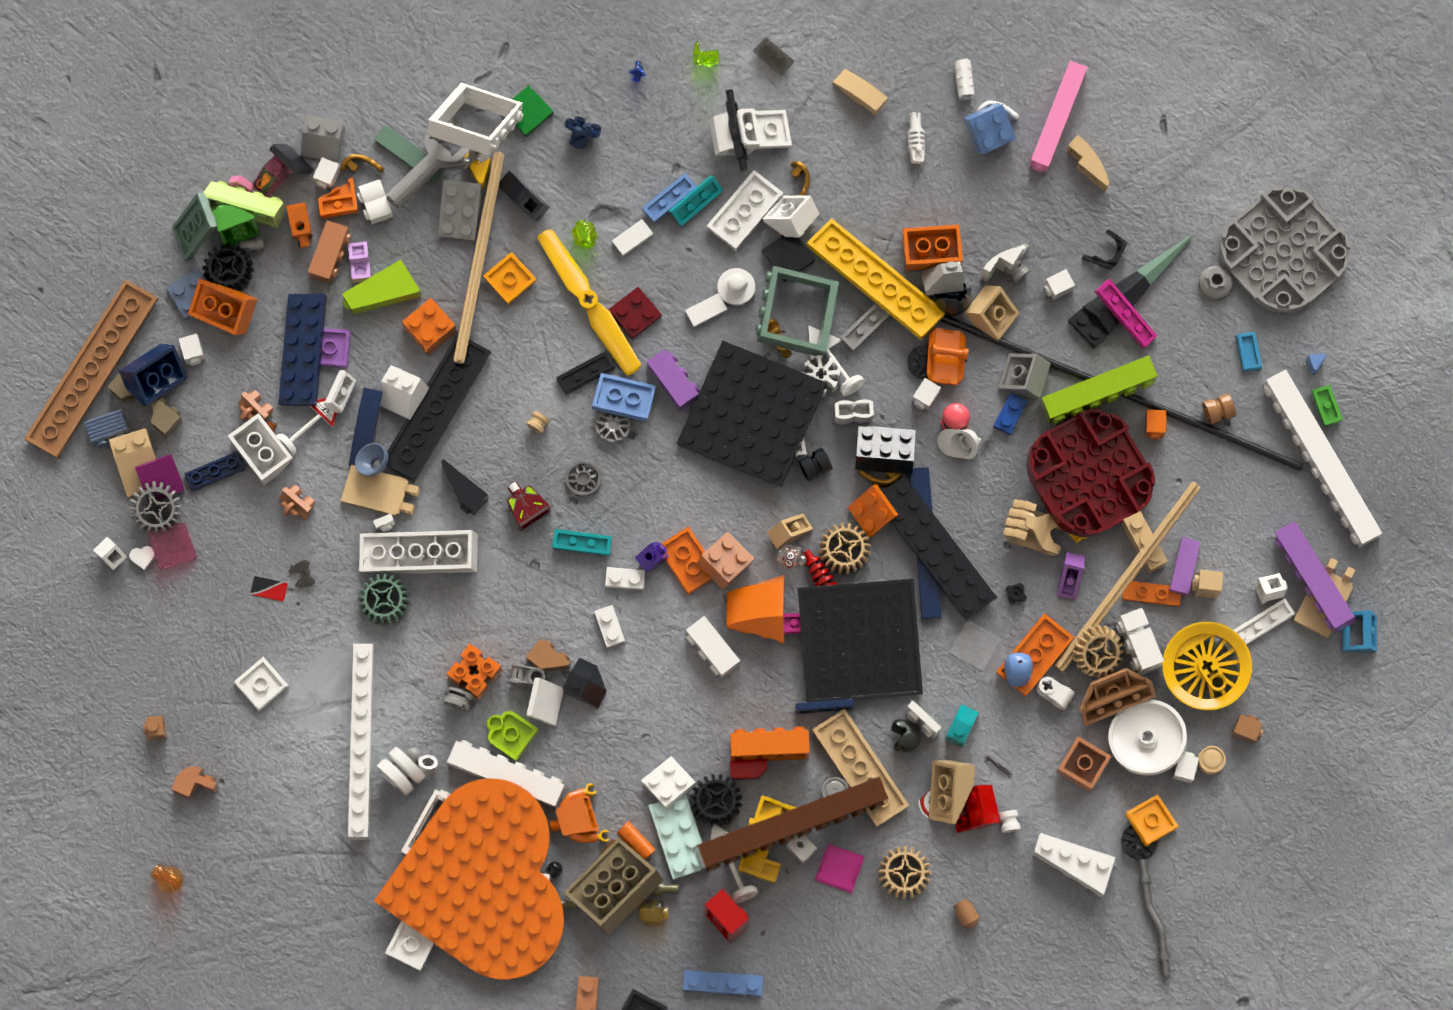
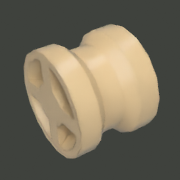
(538, 422)

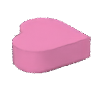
(241, 182)

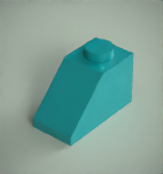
(961, 725)

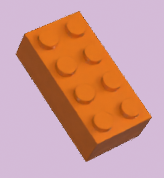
(770, 745)

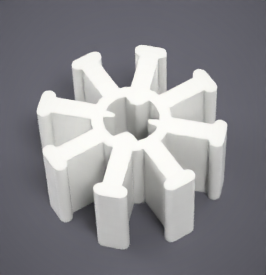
(828, 375)

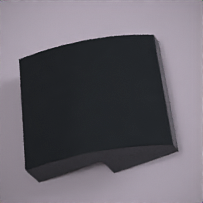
(788, 254)

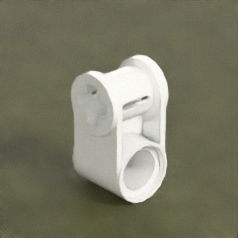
(1056, 693)

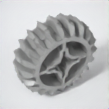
(149, 491)

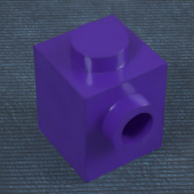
(652, 556)

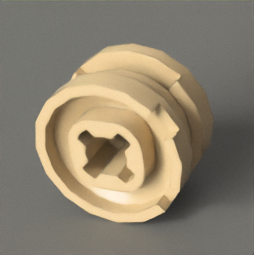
(1211, 760)

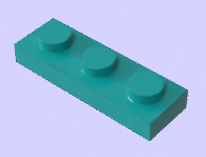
(696, 200)
(582, 542)

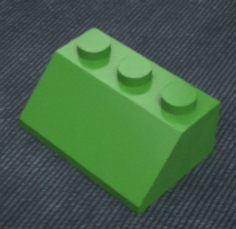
(235, 224)

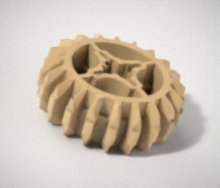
(842, 541)
(1100, 636)
(913, 872)

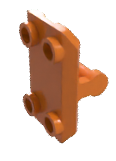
(946, 356)

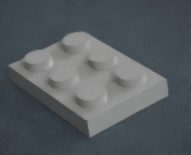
(459, 209)

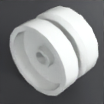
(398, 773)

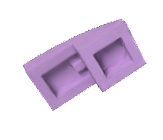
(359, 261)

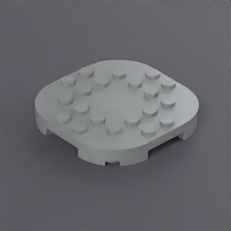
(1284, 250)

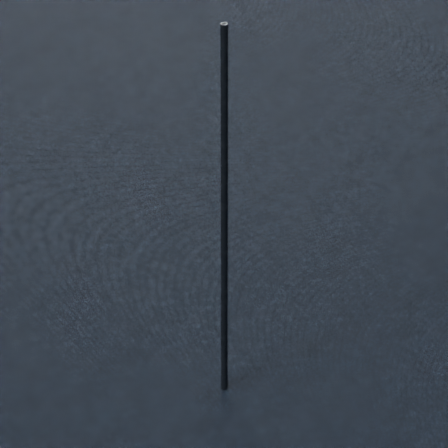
(1134, 397)

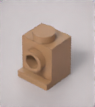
(155, 728)

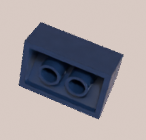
(153, 373)

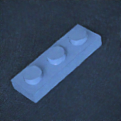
(668, 198)

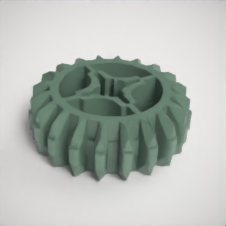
(378, 606)

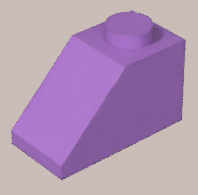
(1071, 575)

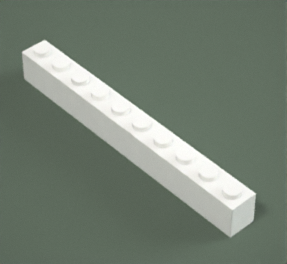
(1322, 459)
(361, 742)

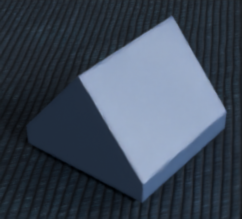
(1314, 362)

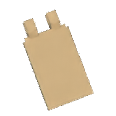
(379, 493)
(1308, 615)

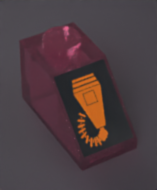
(271, 176)

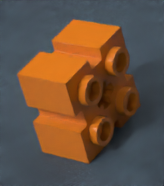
(471, 659)

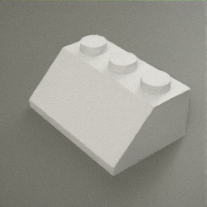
(260, 449)

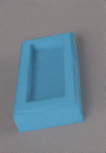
(1249, 351)

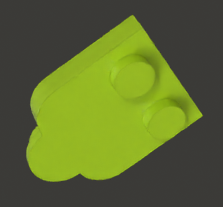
(510, 733)

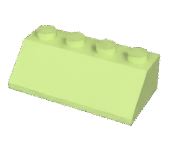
(265, 209)

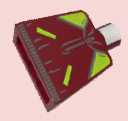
(526, 505)

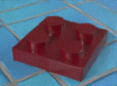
(635, 312)

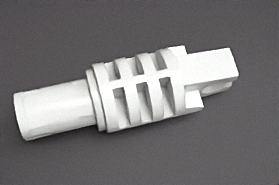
(916, 139)

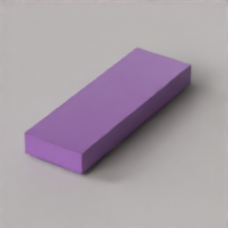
(1184, 566)

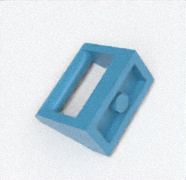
(1369, 633)

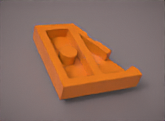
(339, 201)

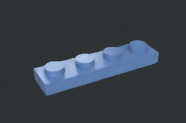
(723, 983)

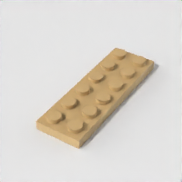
(858, 762)

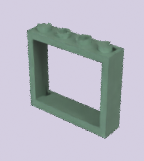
(826, 320)

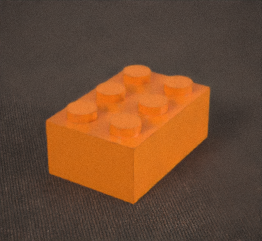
(931, 246)

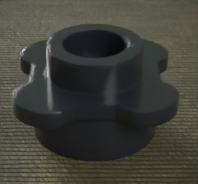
(1019, 588)

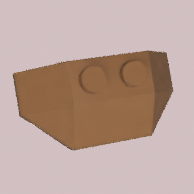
(1114, 695)

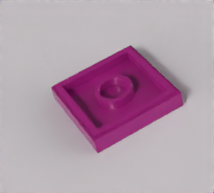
(163, 471)

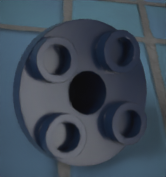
(581, 131)

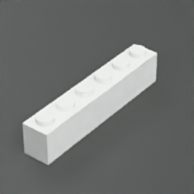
(484, 766)

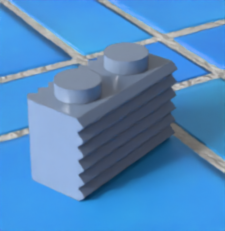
(106, 428)

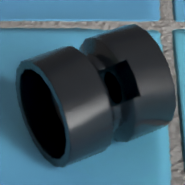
(815, 464)

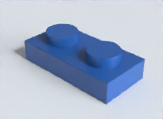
(1010, 413)

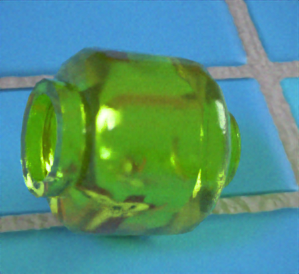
(584, 234)

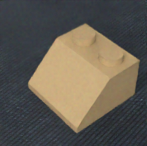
(992, 311)

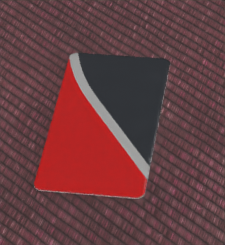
(269, 588)

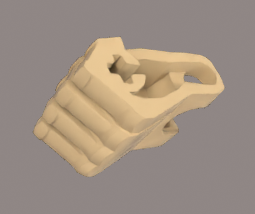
(1031, 528)

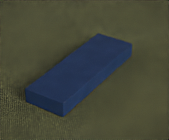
(824, 706)

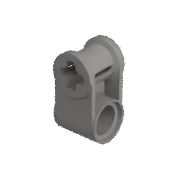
(525, 675)

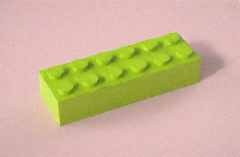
(1099, 389)

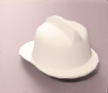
(959, 443)

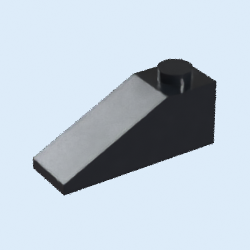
(467, 493)

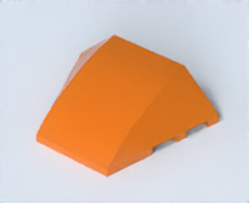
(758, 609)

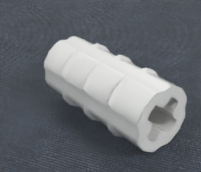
(964, 79)

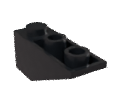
(523, 196)

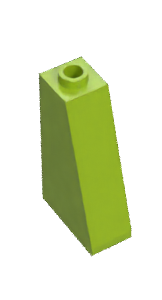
(382, 289)

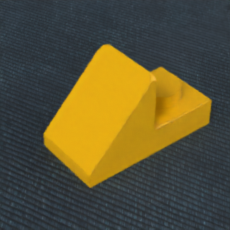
(480, 171)

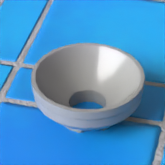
(1213, 291)

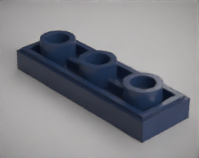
(226, 467)

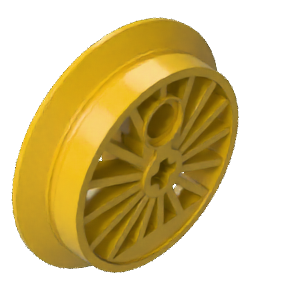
(1187, 640)

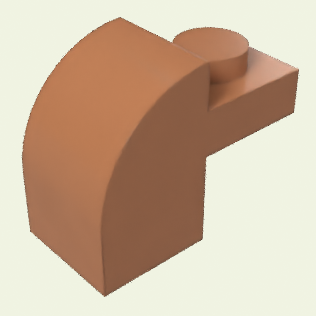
(189, 779)

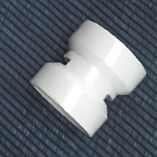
(1009, 821)

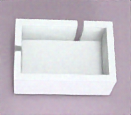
(1139, 642)

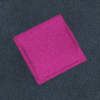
(839, 868)

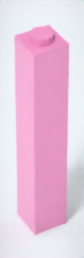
(1058, 116)

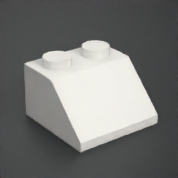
(792, 215)
(402, 392)

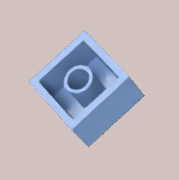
(989, 128)

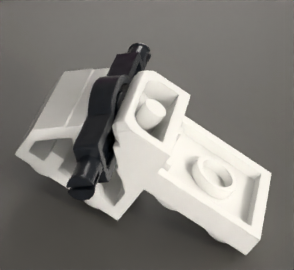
(745, 130)

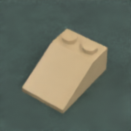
(131, 451)
(949, 789)

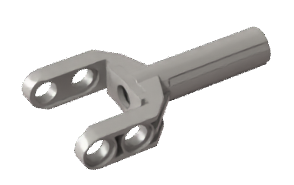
(436, 158)

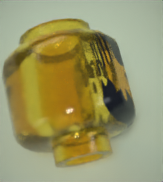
(653, 913)

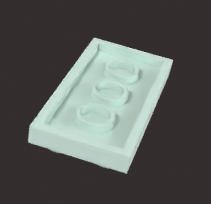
(677, 836)

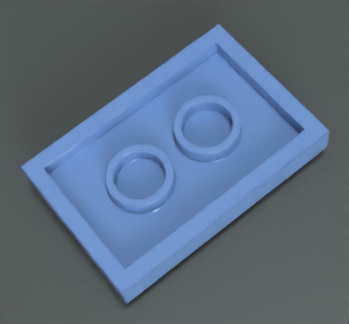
(624, 397)

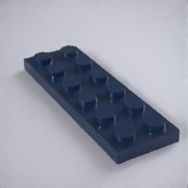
(302, 350)

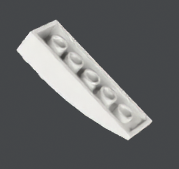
(419, 552)

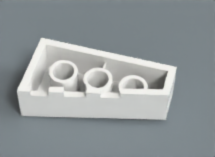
(1076, 862)

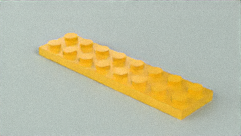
(875, 278)

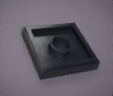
(291, 159)

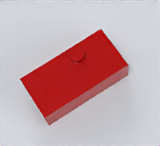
(726, 916)

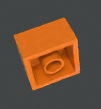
(429, 326)

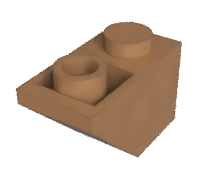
(546, 658)

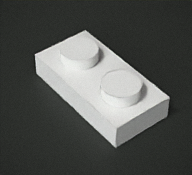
(625, 578)
(609, 626)

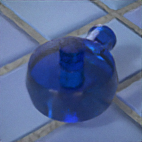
(637, 72)

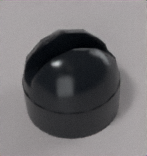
(552, 873)

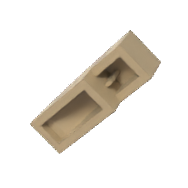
(861, 91)
(1088, 162)

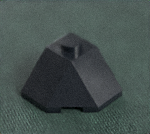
(585, 683)

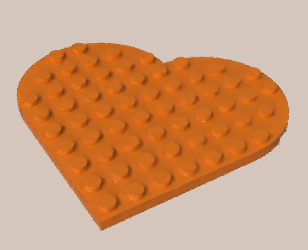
(479, 883)

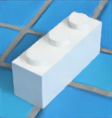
(712, 647)

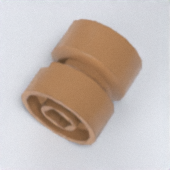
(1218, 409)

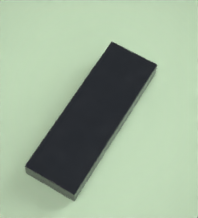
(585, 372)

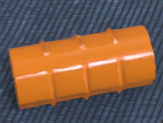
(635, 840)

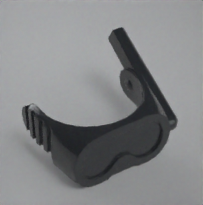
(1121, 245)

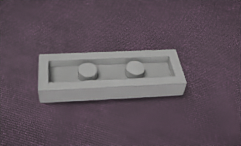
(864, 327)

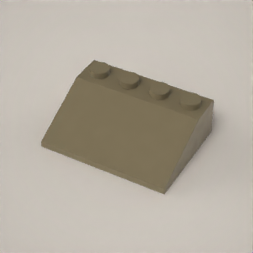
(613, 886)

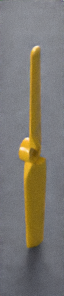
(599, 317)

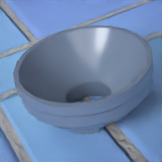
(366, 458)

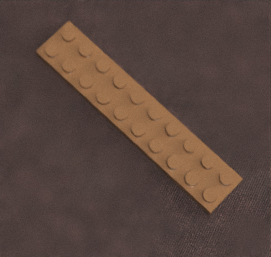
(91, 369)

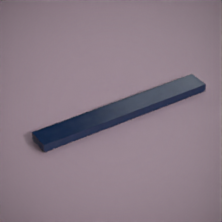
(928, 586)

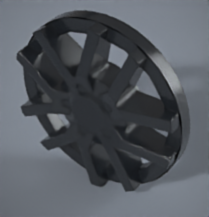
(921, 361)
(1137, 844)

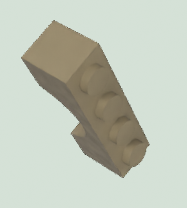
(163, 418)

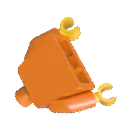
(577, 817)

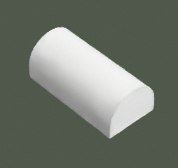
(340, 392)

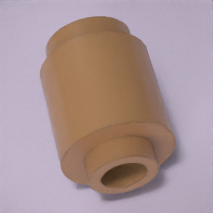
(966, 914)

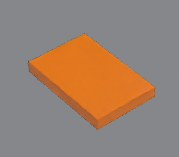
(683, 555)

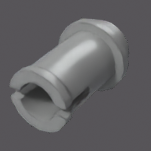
(253, 244)

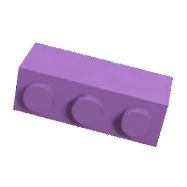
(673, 379)

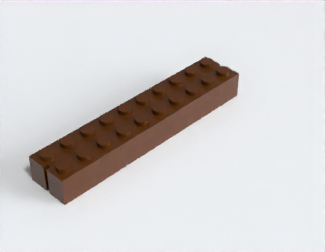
(790, 823)

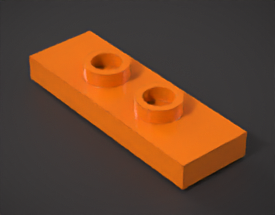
(1151, 594)

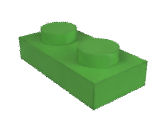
(1326, 405)

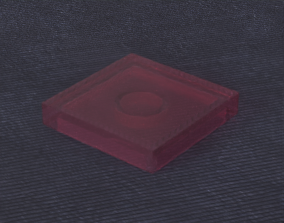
(172, 546)

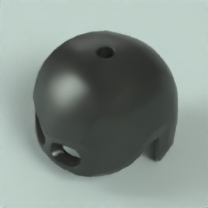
(909, 734)

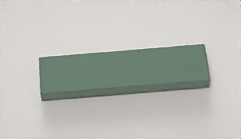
(403, 149)

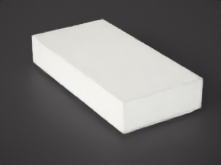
(632, 237)
(706, 310)

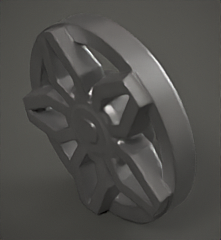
(583, 478)

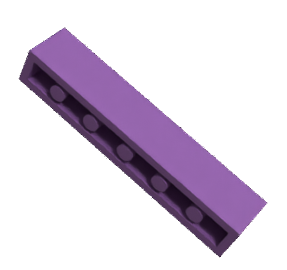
(1315, 577)

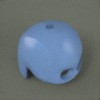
(1018, 673)

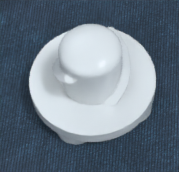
(736, 287)

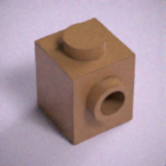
(1248, 728)

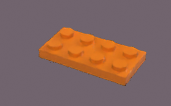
(1044, 645)

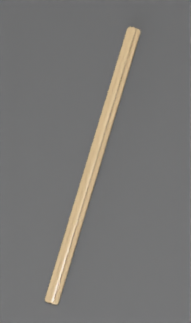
(478, 258)
(1132, 570)

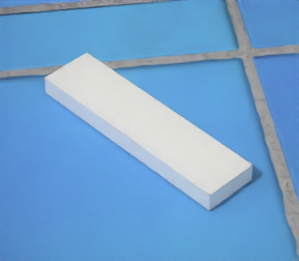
(1264, 622)

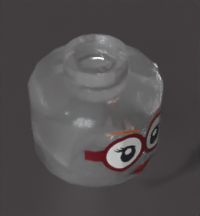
(791, 557)

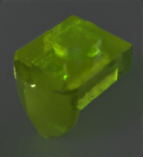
(706, 58)

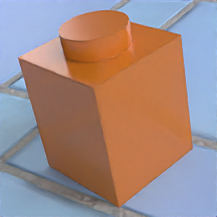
(1155, 424)

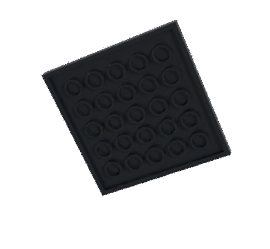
(752, 413)
(860, 640)

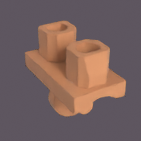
(250, 406)
(293, 504)

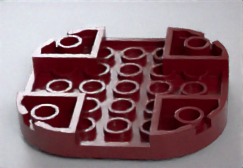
(1090, 473)

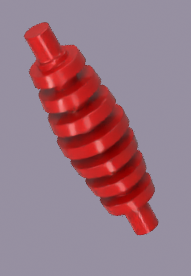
(812, 562)

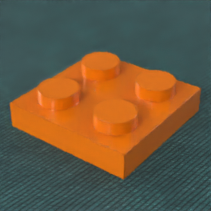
(872, 511)

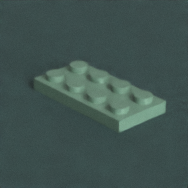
(194, 225)

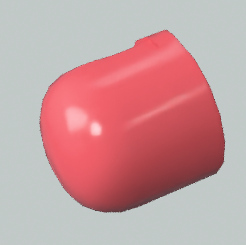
(955, 417)

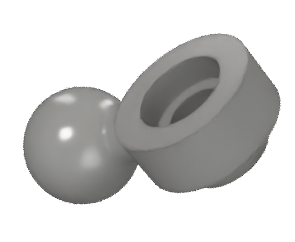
(426, 763)

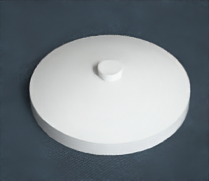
(1148, 738)

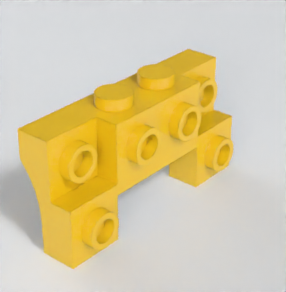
(758, 864)

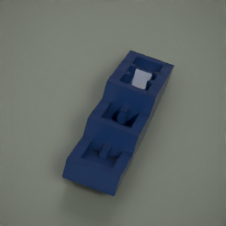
(366, 421)

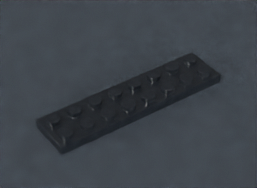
(445, 394)
(938, 550)

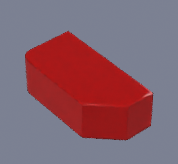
(747, 769)

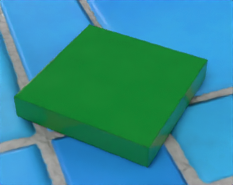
(534, 110)

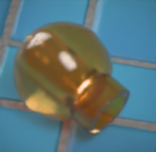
(168, 878)

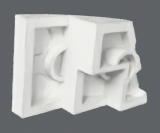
(1005, 259)

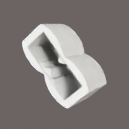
(375, 201)
(848, 412)

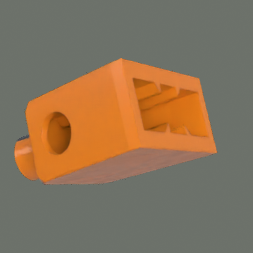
(299, 216)

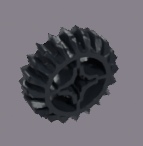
(237, 255)
(703, 812)

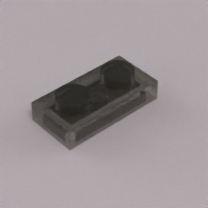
(773, 56)

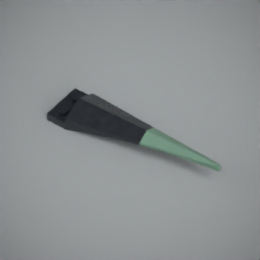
(1096, 321)

